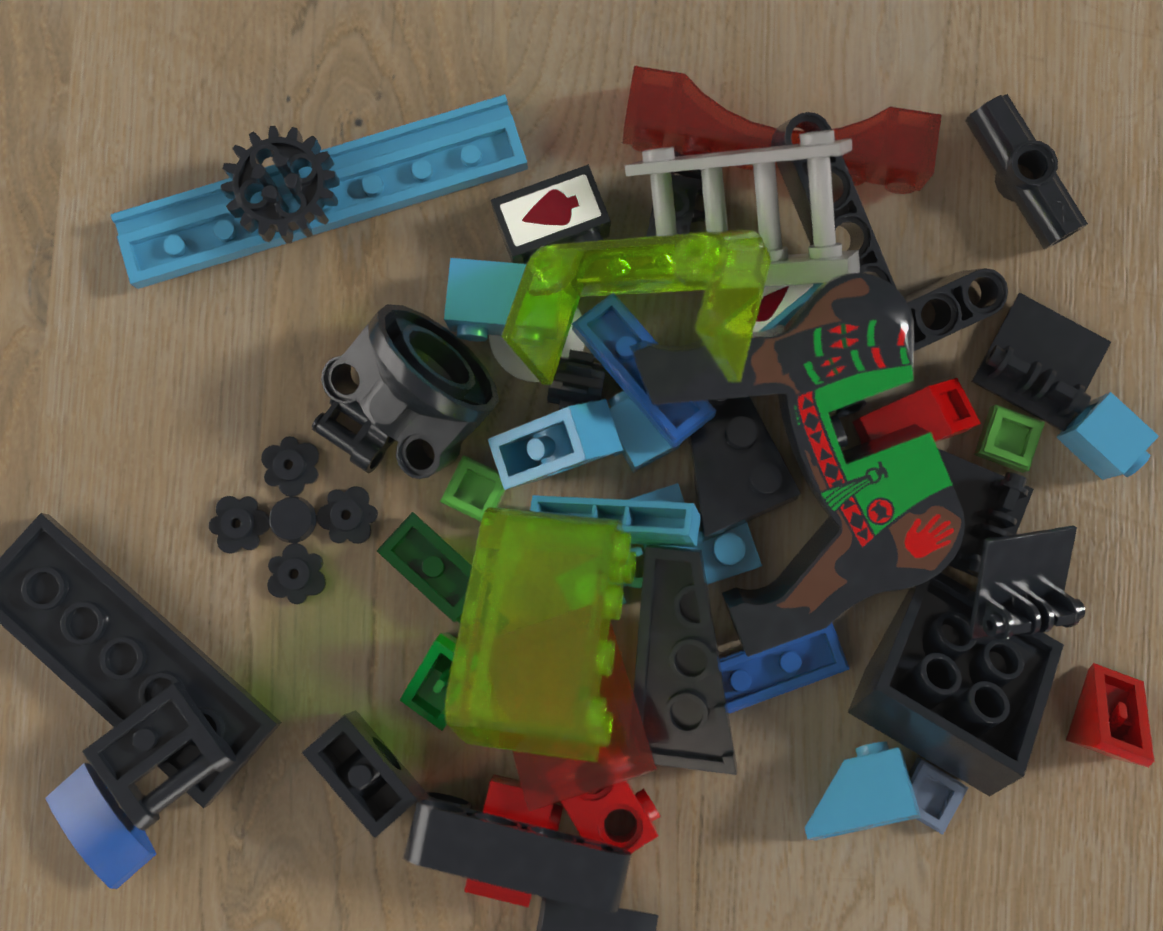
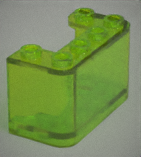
(539, 633)

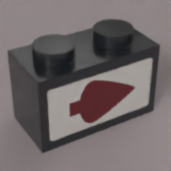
(551, 213)

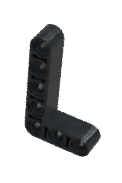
(947, 295)

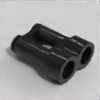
(365, 447)

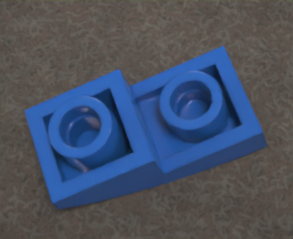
(99, 827)

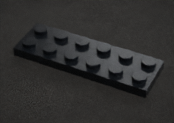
(118, 646)

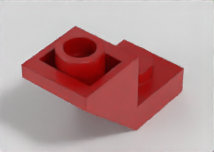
(936, 408)

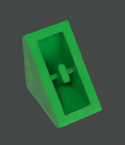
(429, 685)

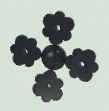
(293, 520)

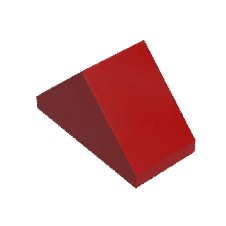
(1113, 717)

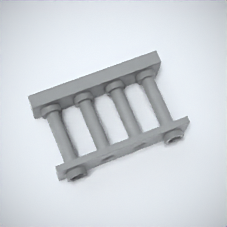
(824, 257)

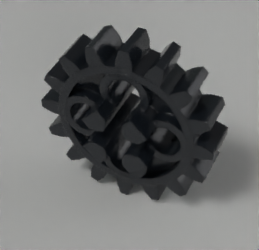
(289, 157)

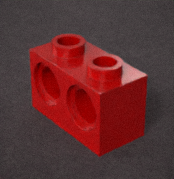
(590, 811)

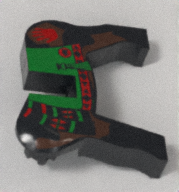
(885, 500)

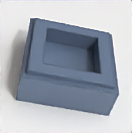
(935, 794)

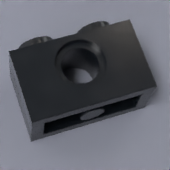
(364, 772)

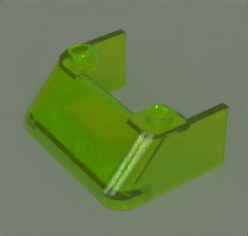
(724, 263)

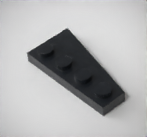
(679, 665)

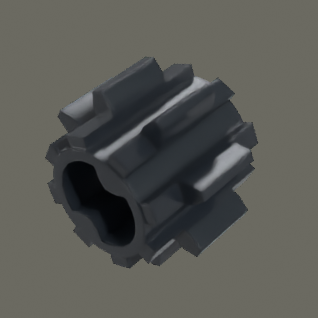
(576, 380)

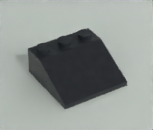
(954, 696)

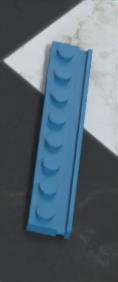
(374, 175)

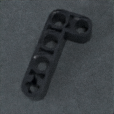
(515, 854)

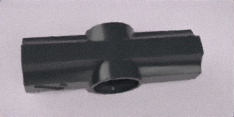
(1010, 142)

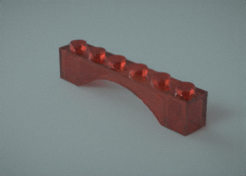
(671, 111)

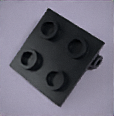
(1042, 362)
(990, 506)
(1025, 585)

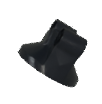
(414, 386)

